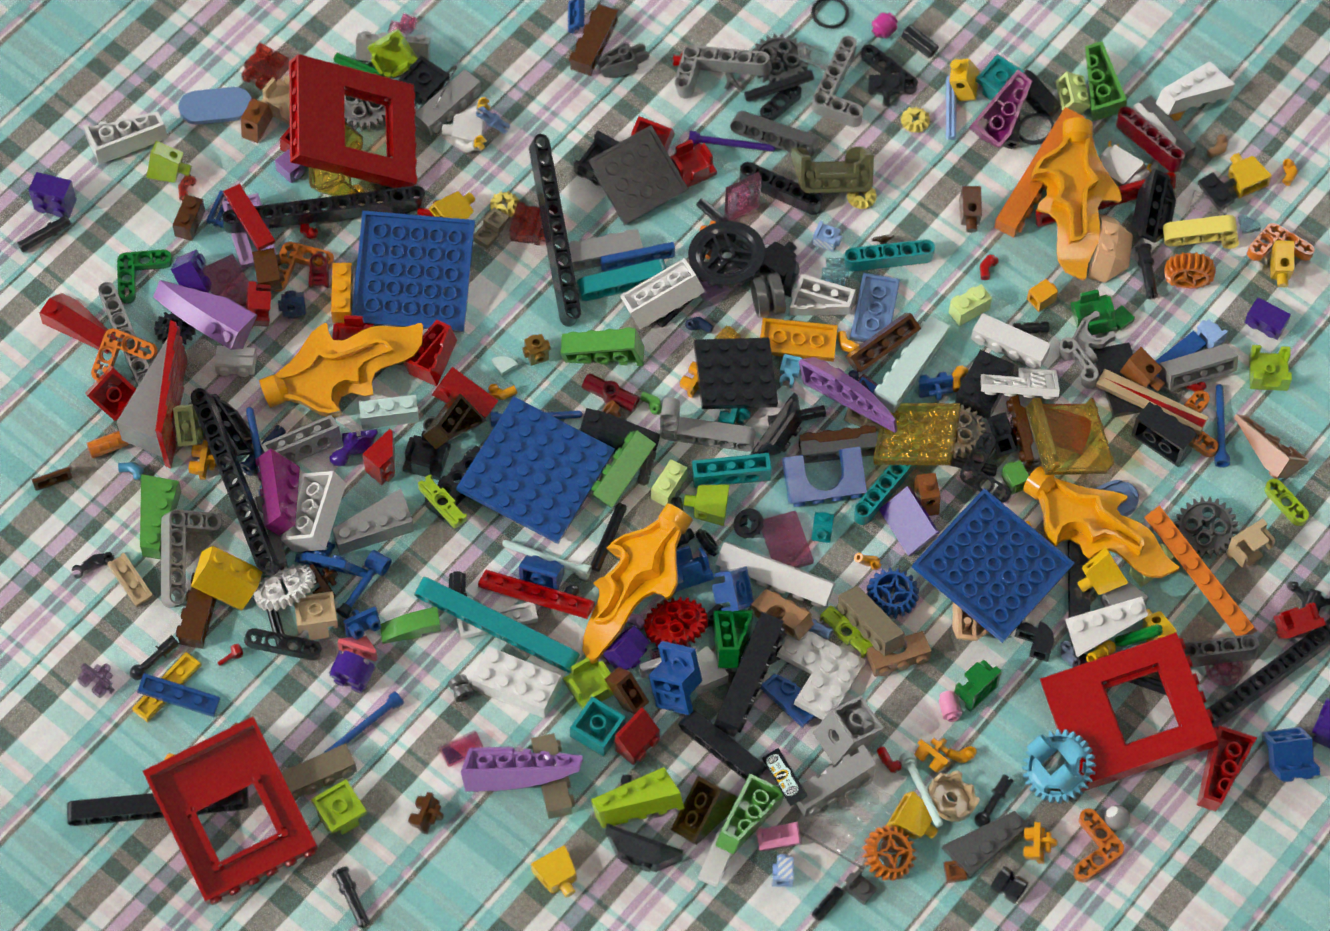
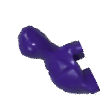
(352, 446)

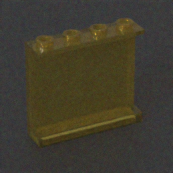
(1069, 438)

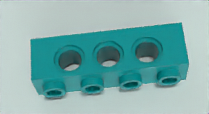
(731, 470)

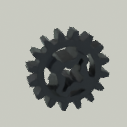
(162, 327)

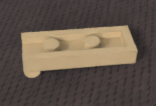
(130, 580)

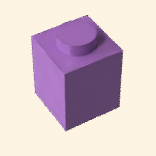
(288, 170)

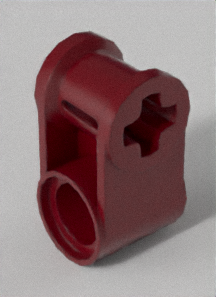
(319, 273)

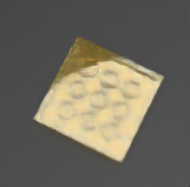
(923, 435)

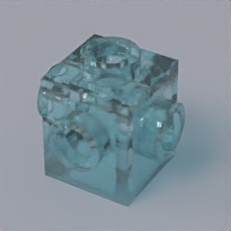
(835, 271)

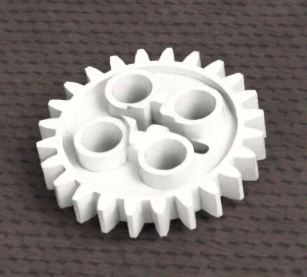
(297, 581)

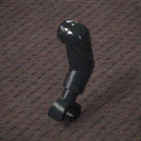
(94, 560)

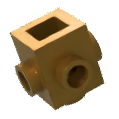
(536, 349)

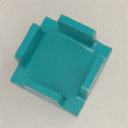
(995, 76)

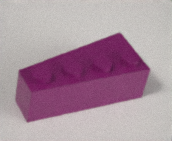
(278, 490)

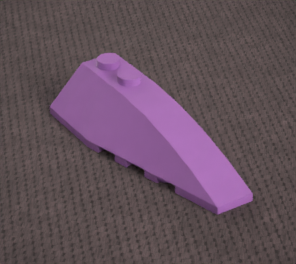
(208, 313)
(845, 390)
(510, 769)

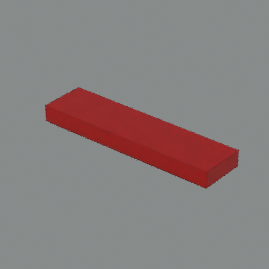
(249, 217)

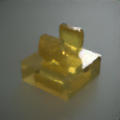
(727, 333)

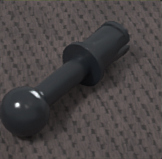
(165, 648)
(999, 791)

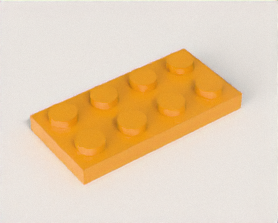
(800, 338)

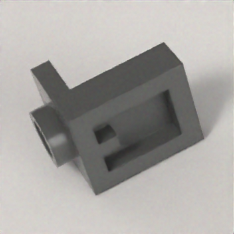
(859, 887)

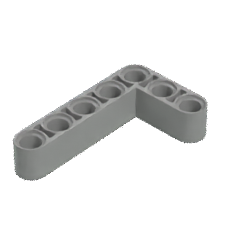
(717, 59)
(832, 82)
(702, 431)
(178, 549)

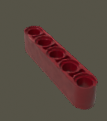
(1150, 139)

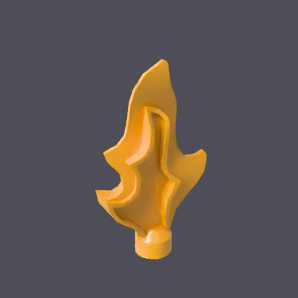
(1074, 191)
(335, 368)
(1095, 523)
(644, 568)

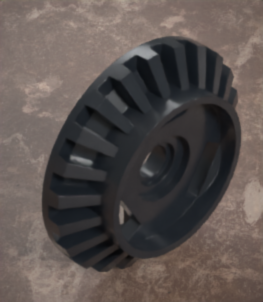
(721, 239)

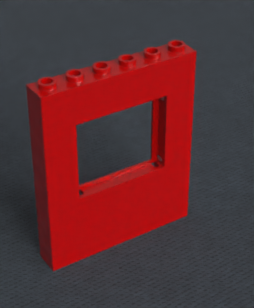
(319, 122)
(1083, 706)
(211, 774)

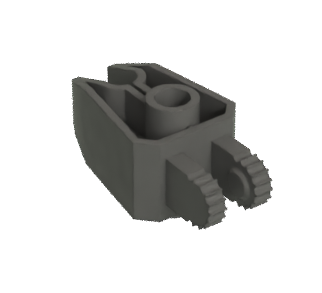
(622, 60)

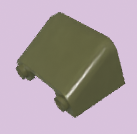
(850, 175)

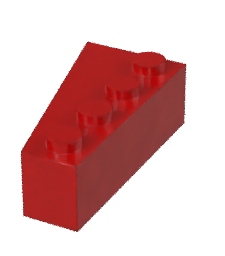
(1223, 766)

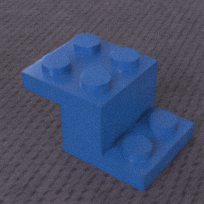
(675, 677)
(1291, 754)

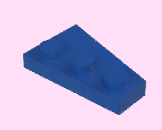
(784, 694)

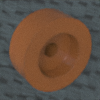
(612, 408)

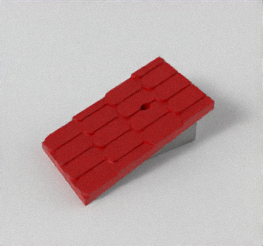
(149, 414)

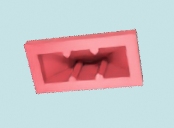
(361, 647)

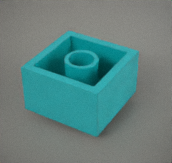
(597, 726)

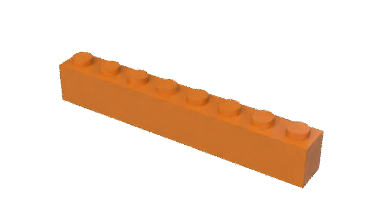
(1028, 193)
(1200, 572)

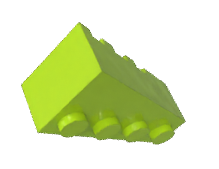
(637, 799)

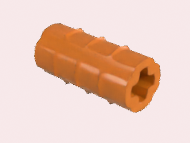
(106, 444)

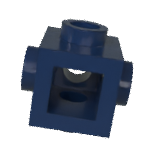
(292, 304)

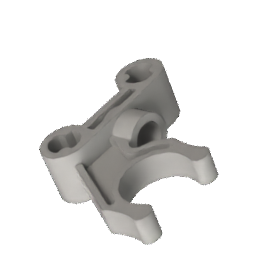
(1079, 350)

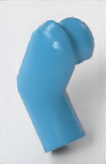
(131, 467)

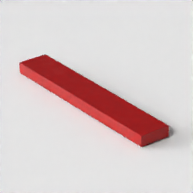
(536, 594)

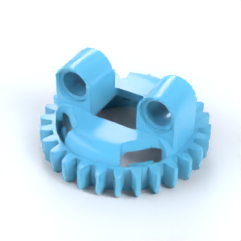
(1067, 776)

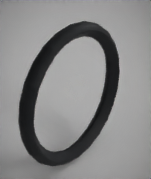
(830, 26)

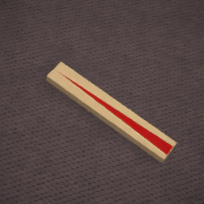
(1142, 396)

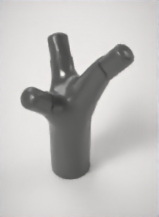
(731, 80)

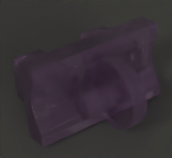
(103, 684)

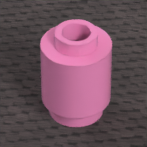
(950, 706)

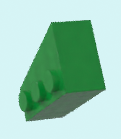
(731, 634)

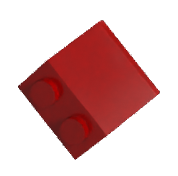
(111, 392)
(380, 458)
(637, 737)

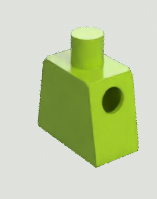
(166, 163)
(709, 503)

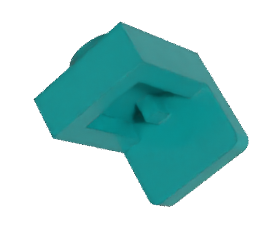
(822, 527)

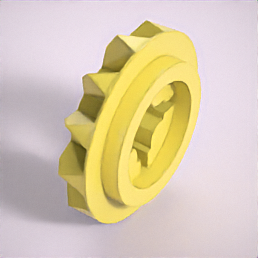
(918, 125)
(511, 200)
(859, 202)

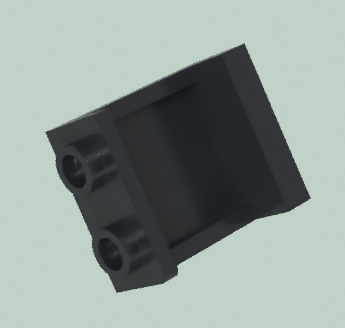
(601, 143)

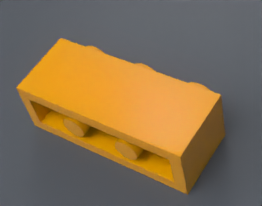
(341, 291)

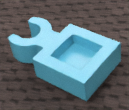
(790, 369)

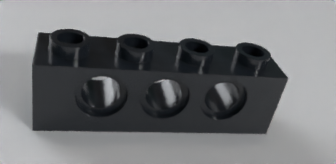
(447, 482)

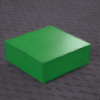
(1123, 317)

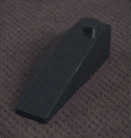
(612, 429)

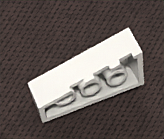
(1194, 89)

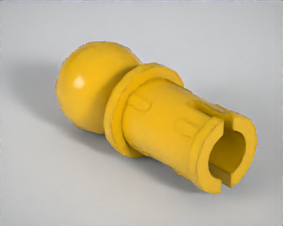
(1106, 648)

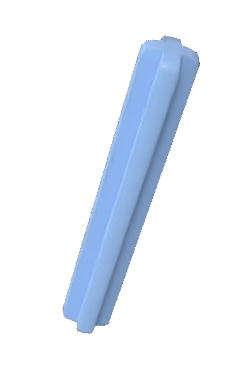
(950, 111)

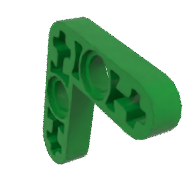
(135, 265)

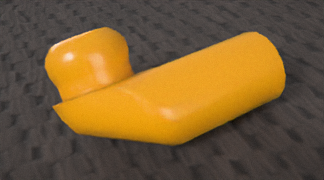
(845, 344)
(501, 394)

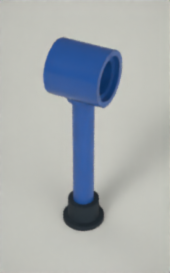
(377, 564)

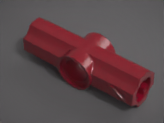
(600, 388)

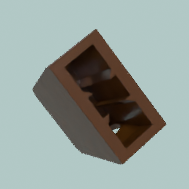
(970, 207)

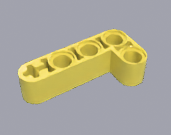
(1202, 230)

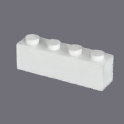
(1010, 341)

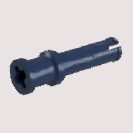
(249, 464)

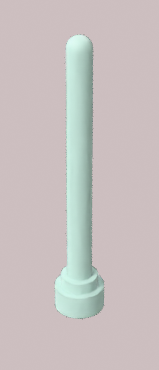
(583, 571)
(909, 762)

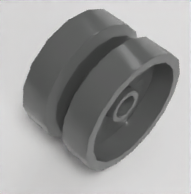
(768, 295)

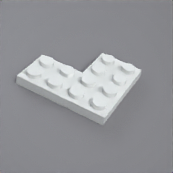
(1028, 383)
(830, 668)

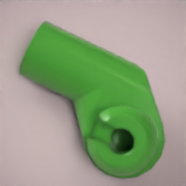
(653, 401)

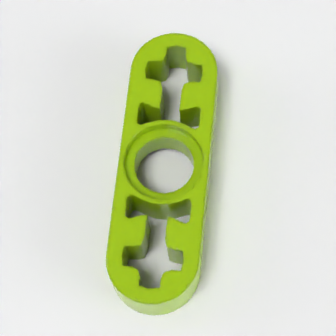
(1284, 493)

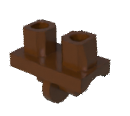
(323, 580)
(428, 813)

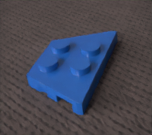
(336, 563)

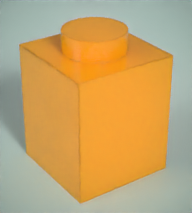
(1042, 295)

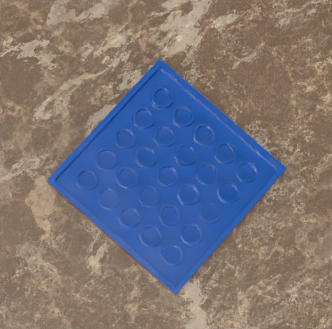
(413, 270)
(535, 470)
(993, 565)

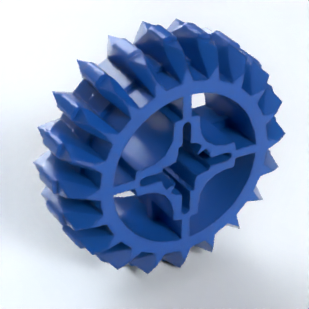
(909, 597)

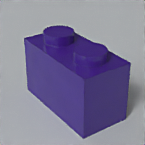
(1267, 318)

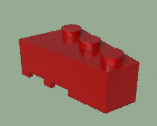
(457, 383)

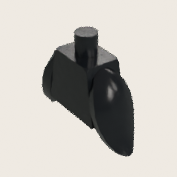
(783, 261)

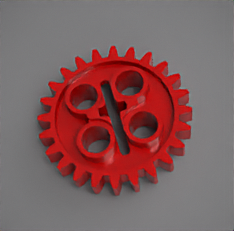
(676, 622)

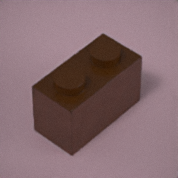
(188, 217)
(267, 269)
(626, 690)

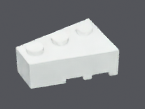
(821, 298)

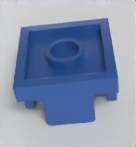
(692, 570)
(734, 590)

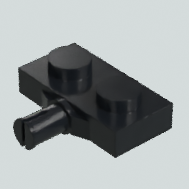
(887, 86)
(1217, 190)

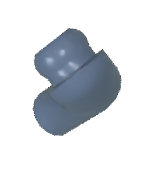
(1068, 655)

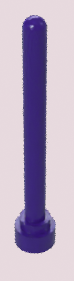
(697, 138)

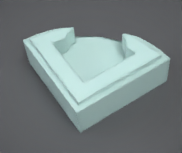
(504, 364)

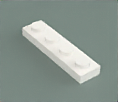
(522, 613)

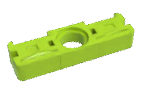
(449, 510)
(838, 621)

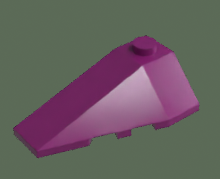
(1000, 115)

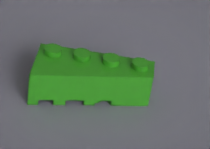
(1103, 84)
(603, 346)
(623, 468)
(157, 499)
(752, 808)

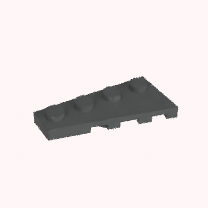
(983, 844)

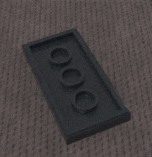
(1113, 359)

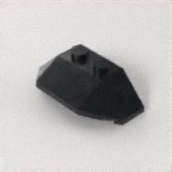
(1154, 206)
(235, 426)
(781, 429)
(642, 851)

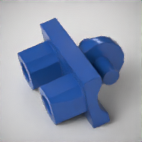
(935, 386)
(362, 622)

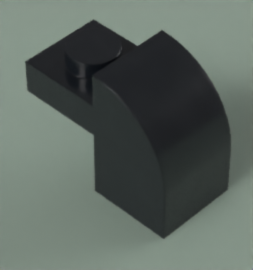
(1004, 433)
(1041, 637)

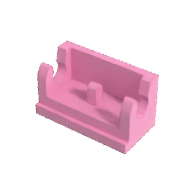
(779, 836)

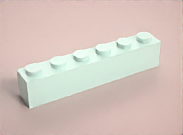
(912, 363)

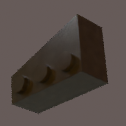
(453, 422)

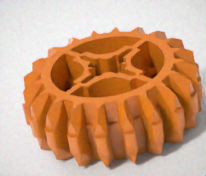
(1190, 270)
(889, 868)

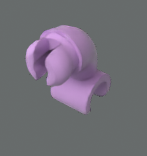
(635, 619)

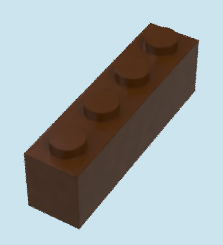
(594, 39)
(883, 342)
(195, 618)

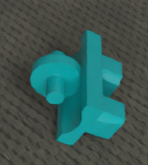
(729, 418)

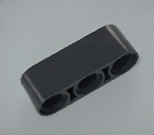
(1040, 97)

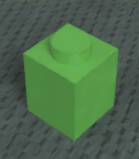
(1014, 476)

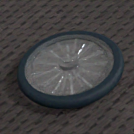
(1035, 128)

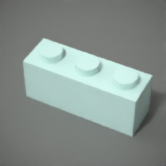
(388, 412)

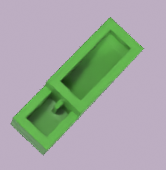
(410, 625)

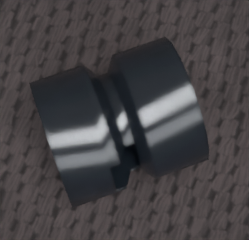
(1011, 886)

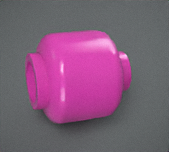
(884, 25)

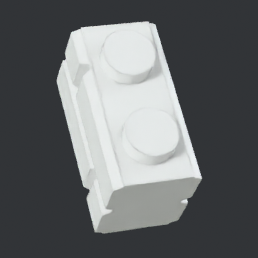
(235, 361)

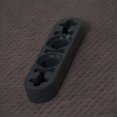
(891, 66)
(282, 647)

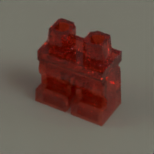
(264, 65)
(527, 225)

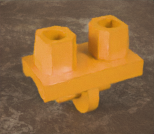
(690, 384)
(200, 467)
(939, 761)
(1042, 843)

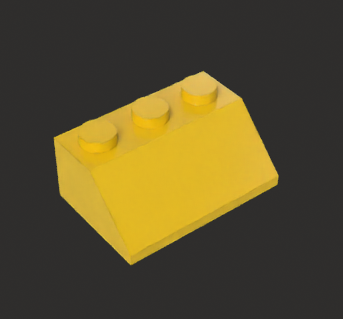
(226, 577)

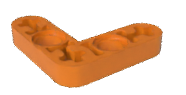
(1273, 233)
(297, 257)
(115, 347)
(1208, 440)
(1104, 846)

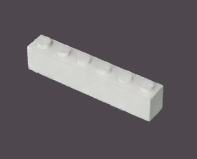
(777, 574)

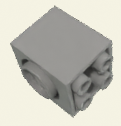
(847, 729)

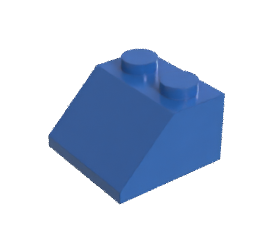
(541, 572)

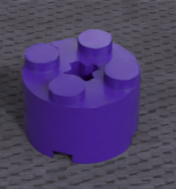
(351, 670)

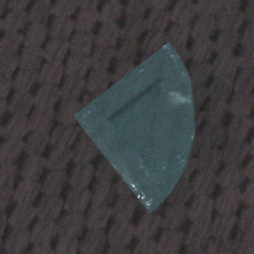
(1248, 225)

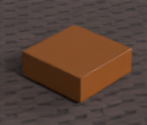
(954, 872)

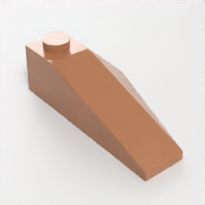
(1275, 457)

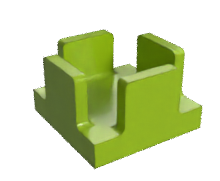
(392, 54)
(588, 681)
(339, 808)

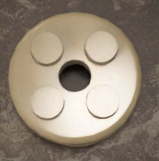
(952, 786)

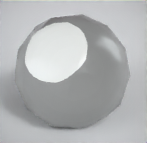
(1117, 817)

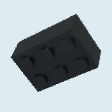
(970, 390)
(1164, 434)

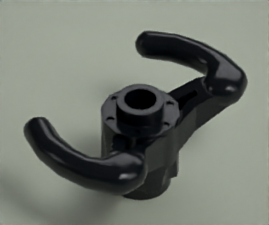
(1311, 596)

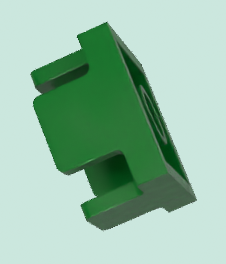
(1091, 302)
(982, 682)

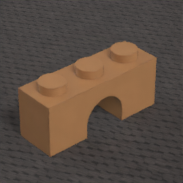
(796, 619)
(916, 652)

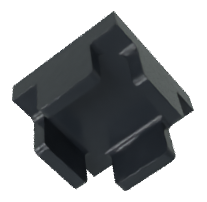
(427, 79)
(424, 459)

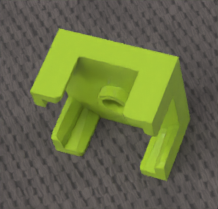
(1269, 370)

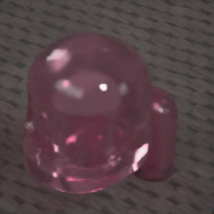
(405, 25)

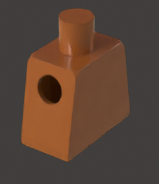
(255, 120)
(1143, 370)
(927, 489)

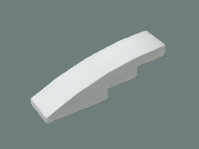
(715, 863)

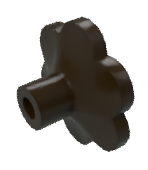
(882, 239)

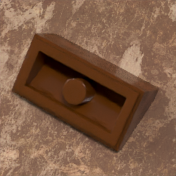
(52, 478)

